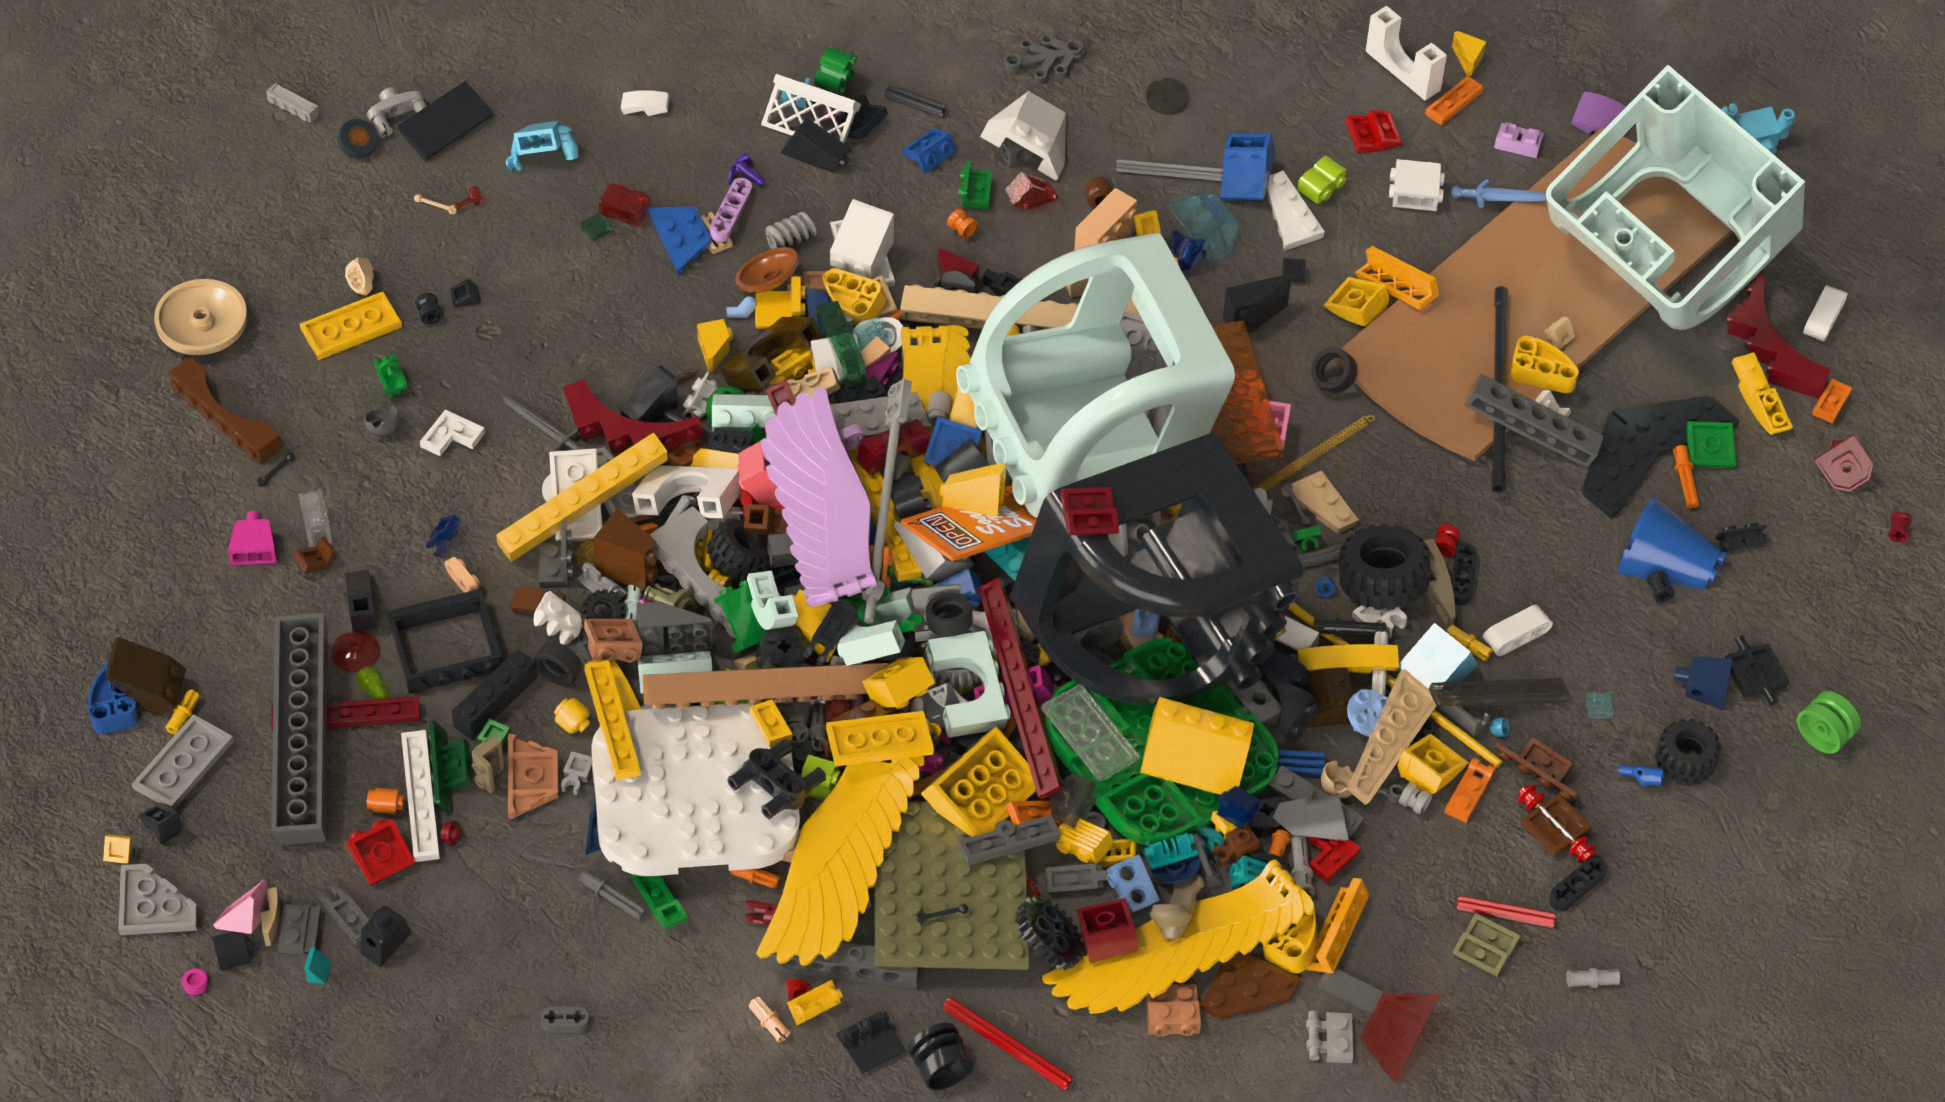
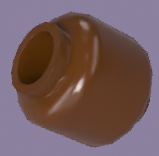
(1097, 190)

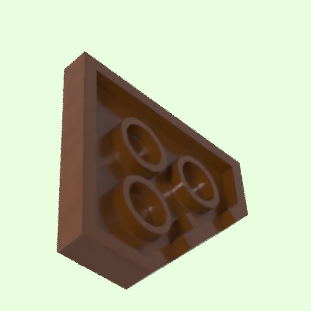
(1247, 987)

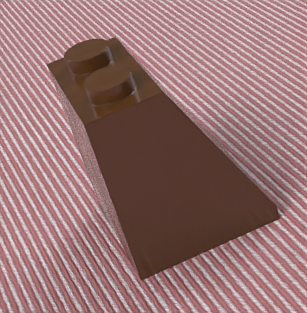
(625, 552)

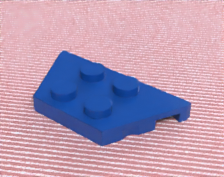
(681, 233)

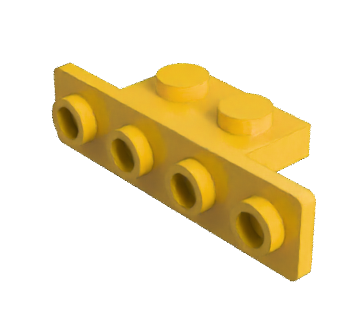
(791, 364)

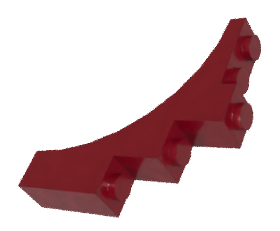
(1785, 365)
(621, 432)

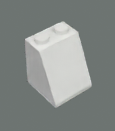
(863, 239)

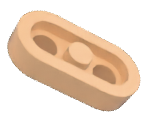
(458, 572)

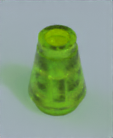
(372, 683)

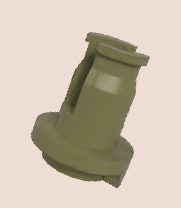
(682, 599)

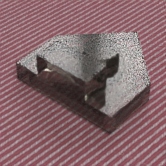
(1073, 801)

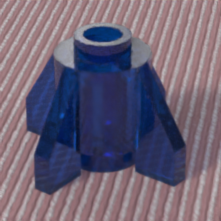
(1186, 250)

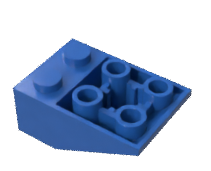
(1247, 166)

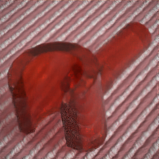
(474, 197)

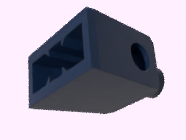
(1706, 680)

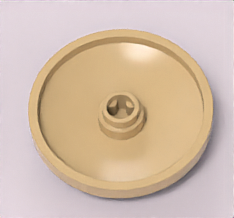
(200, 317)

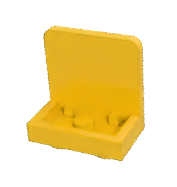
(778, 304)

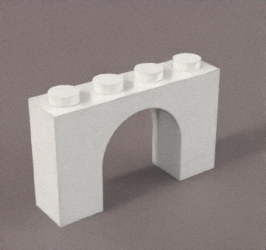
(1383, 45)
(717, 486)

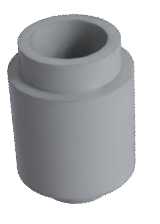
(939, 406)

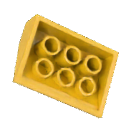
(1196, 747)
(981, 785)

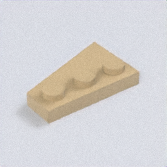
(1324, 501)

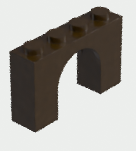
(751, 367)

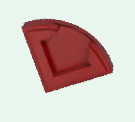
(796, 987)

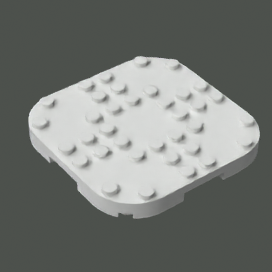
(682, 802)

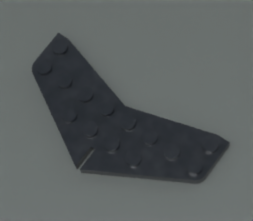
(1636, 439)

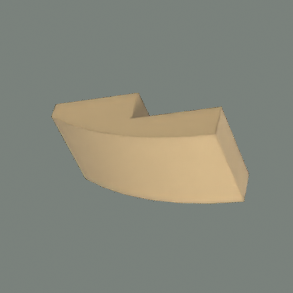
(271, 918)

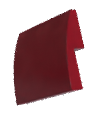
(1089, 511)

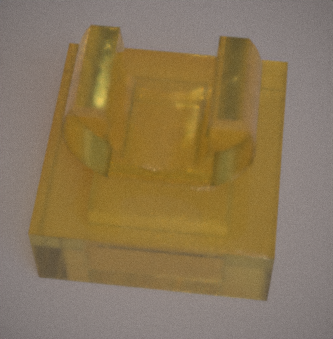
(585, 553)

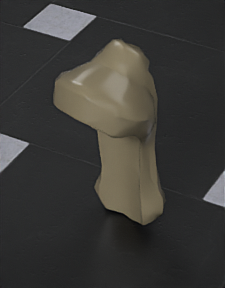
(1176, 915)

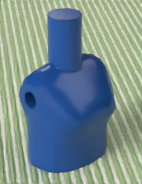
(1649, 776)

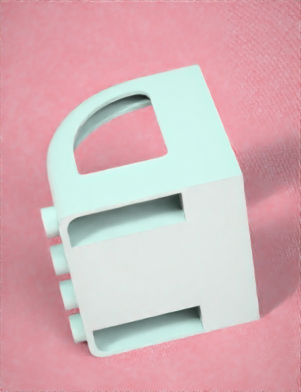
(1709, 157)
(1061, 392)

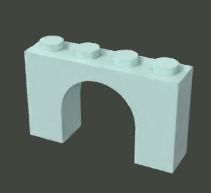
(868, 643)
(973, 653)

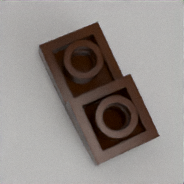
(527, 599)

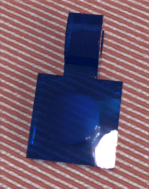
(444, 530)

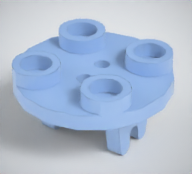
(1366, 701)

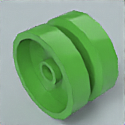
(1828, 722)

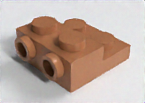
(613, 639)
(1174, 1011)

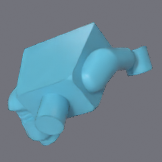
(1763, 124)
(542, 138)

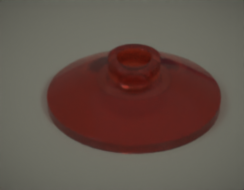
(357, 658)

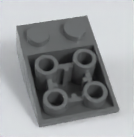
(672, 629)

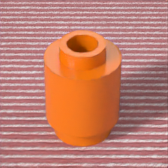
(385, 800)

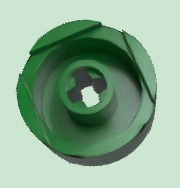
(835, 70)

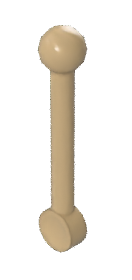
(418, 198)

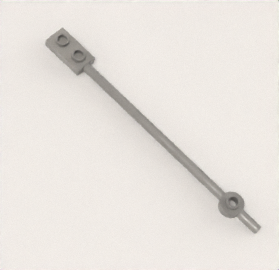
(895, 415)

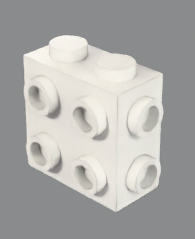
(1416, 185)

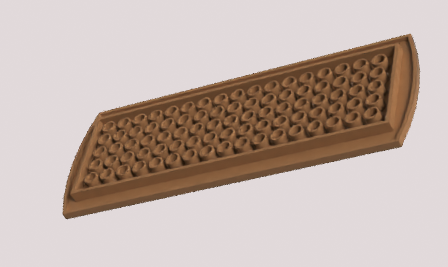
(1429, 358)

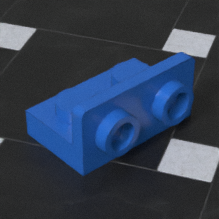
(930, 149)

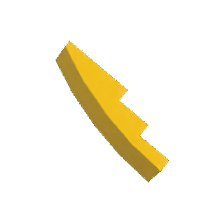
(1356, 657)

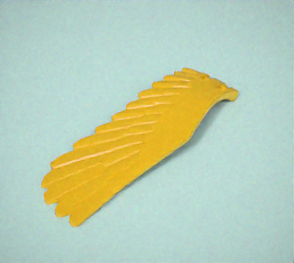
(933, 369)
(839, 860)
(1215, 933)

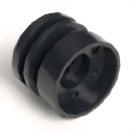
(941, 1056)

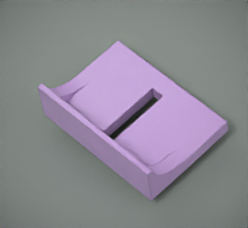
(1529, 143)

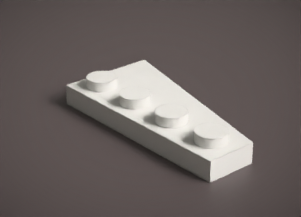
(1292, 214)

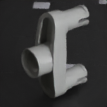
(392, 105)

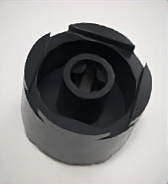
(908, 496)
(781, 648)

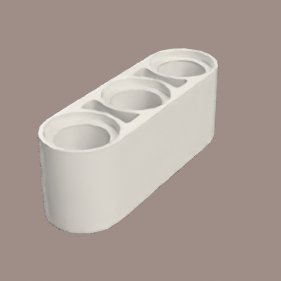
(1825, 313)
(1517, 630)

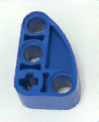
(109, 702)

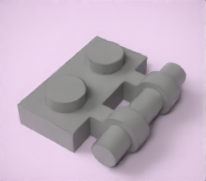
(1338, 1037)

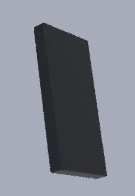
(445, 120)

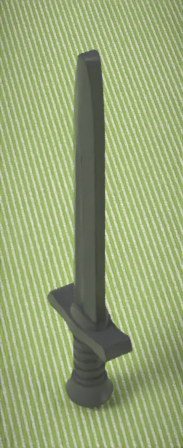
(563, 439)

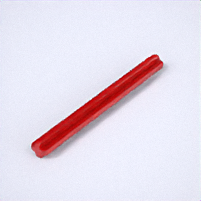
(1007, 1043)

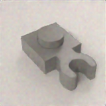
(576, 769)

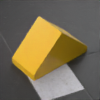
(1468, 51)

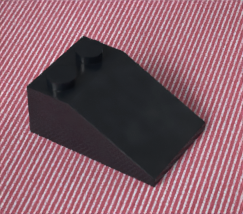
(1257, 301)

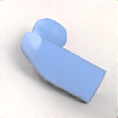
(745, 308)

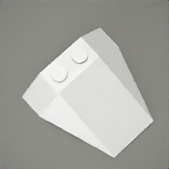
(1035, 127)

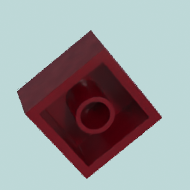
(1107, 930)

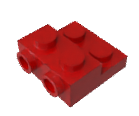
(380, 851)

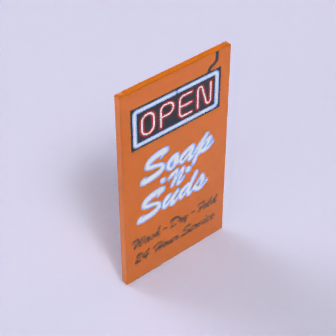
(966, 533)

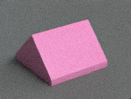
(245, 912)

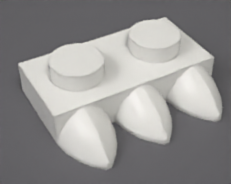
(559, 617)

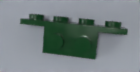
(449, 765)

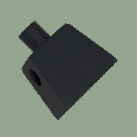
(383, 935)

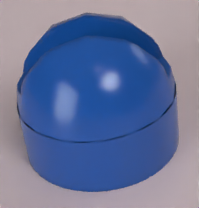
(1320, 587)

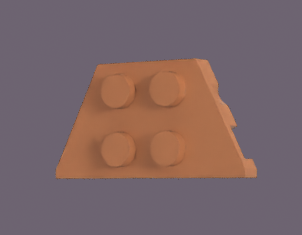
(530, 776)

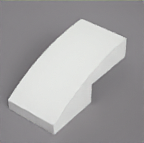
(649, 101)

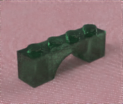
(844, 347)

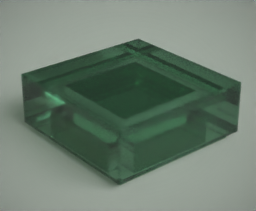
(596, 227)

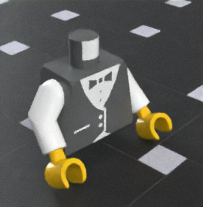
(934, 703)

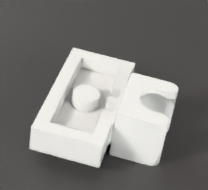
(1390, 617)

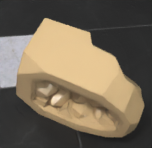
(360, 275)

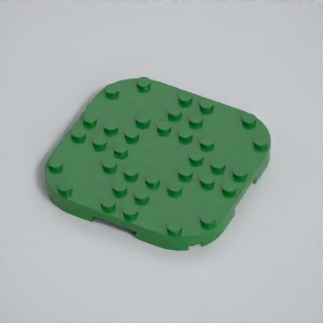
(1149, 806)

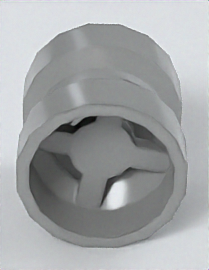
(1415, 798)

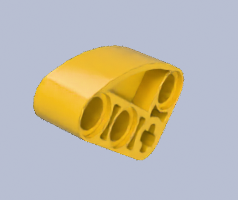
(857, 295)
(1542, 366)
(1294, 947)

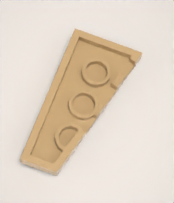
(822, 378)

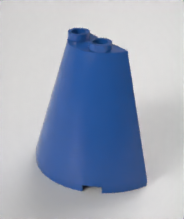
(1670, 545)

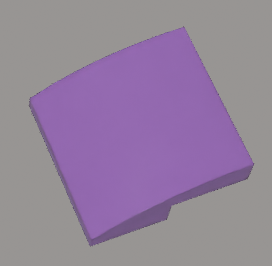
(1595, 112)

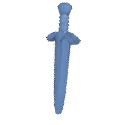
(1486, 193)

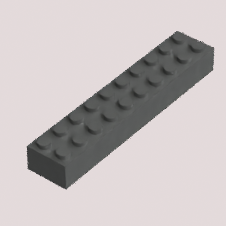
(300, 729)

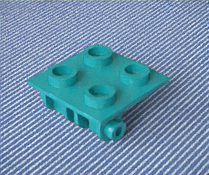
(1160, 855)

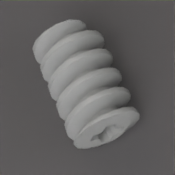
(789, 230)

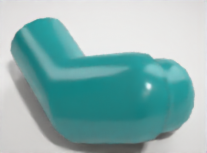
(1212, 836)

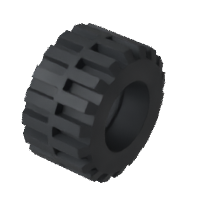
(736, 548)
(1693, 737)

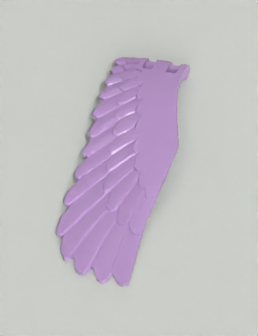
(821, 499)

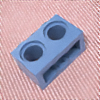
(1138, 883)

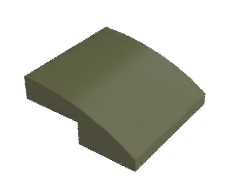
(1486, 945)

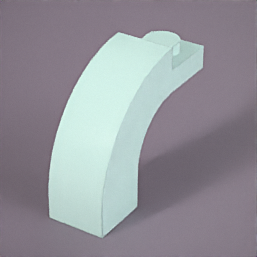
(767, 606)

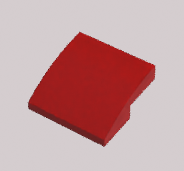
(1373, 131)

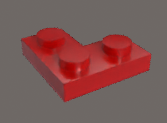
(1333, 858)

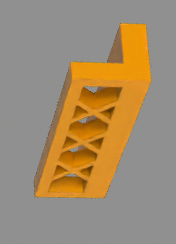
(1403, 276)
(1339, 926)

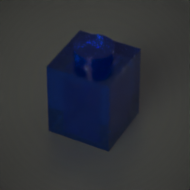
(1237, 806)

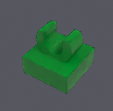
(1305, 535)

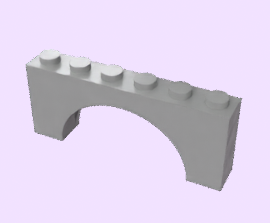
(676, 552)

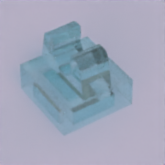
(1599, 705)

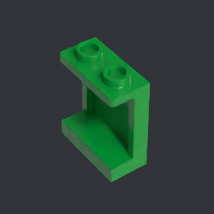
(741, 616)

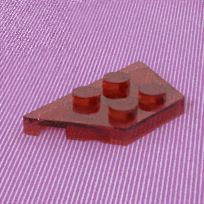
(1396, 1029)

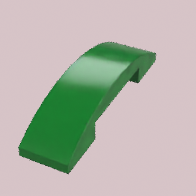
(660, 900)

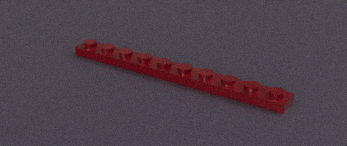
(1020, 689)

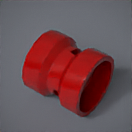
(1446, 539)

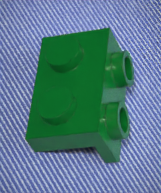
(976, 187)

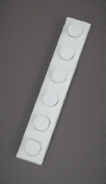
(420, 796)

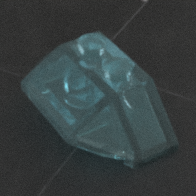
(1206, 219)

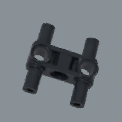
(776, 779)

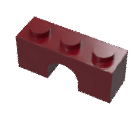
(911, 442)

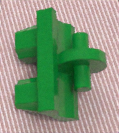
(390, 375)

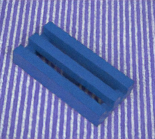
(1299, 760)

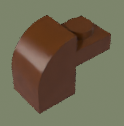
(764, 520)

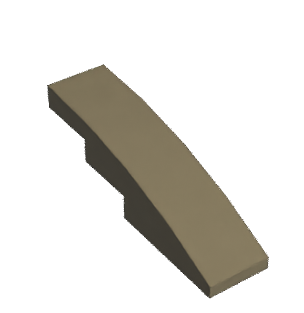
(1440, 587)

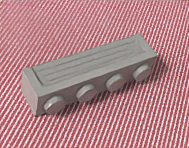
(293, 103)

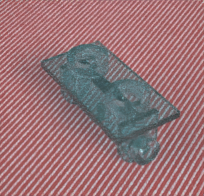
(868, 331)

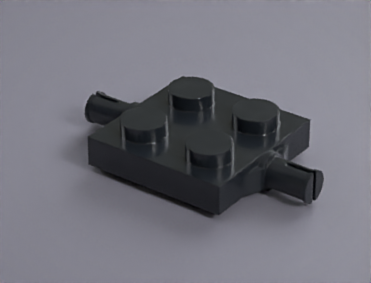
(1757, 670)

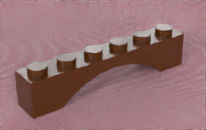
(255, 437)

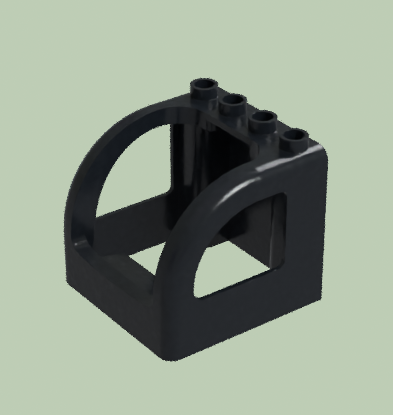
(1212, 571)

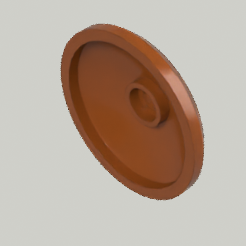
(767, 270)

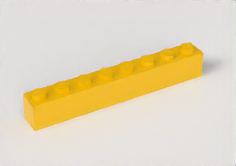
(582, 497)

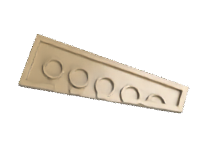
(1397, 725)

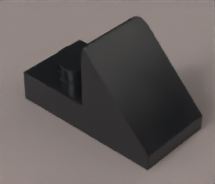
(162, 821)

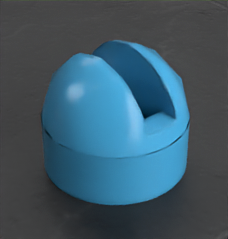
(1500, 727)

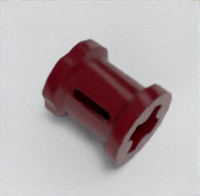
(1900, 523)

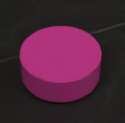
(195, 981)

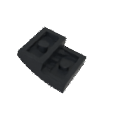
(964, 458)

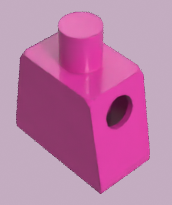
(252, 541)

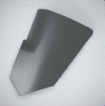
(1313, 818)

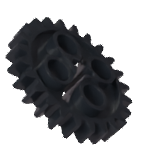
(1049, 932)

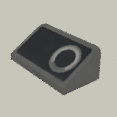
(1209, 868)

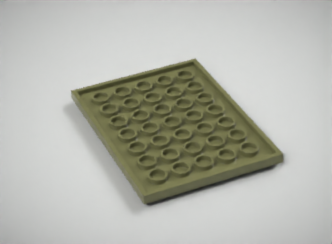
(930, 875)

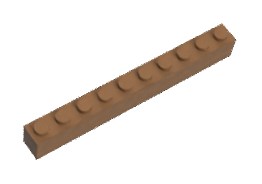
(757, 685)

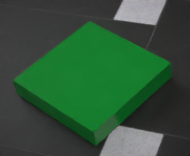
(1711, 444)

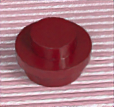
(451, 833)

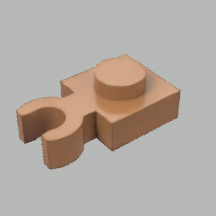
(810, 280)

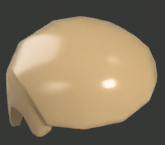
(1336, 779)

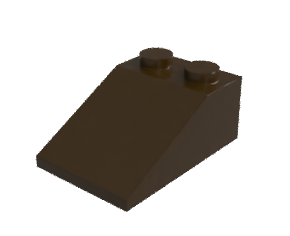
(145, 675)
(1332, 691)

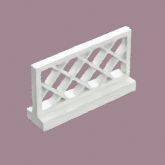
(810, 94)

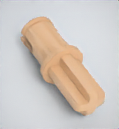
(769, 1019)

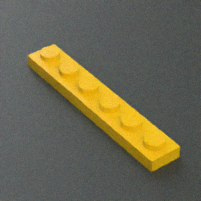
(612, 720)

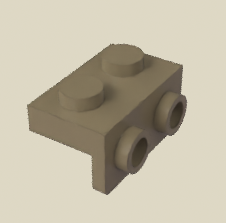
(487, 763)

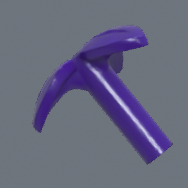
(741, 165)

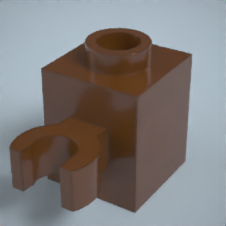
(1237, 844)

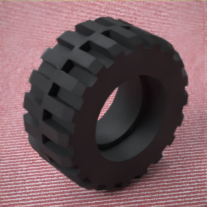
(1380, 586)

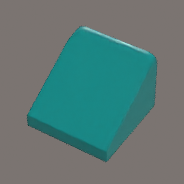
(317, 967)

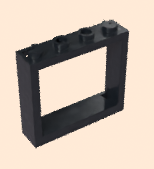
(436, 611)

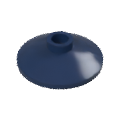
(1178, 871)

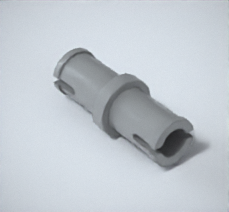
(1593, 977)

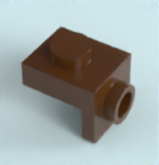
(316, 557)

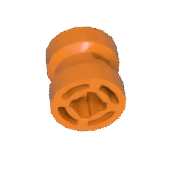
(962, 223)

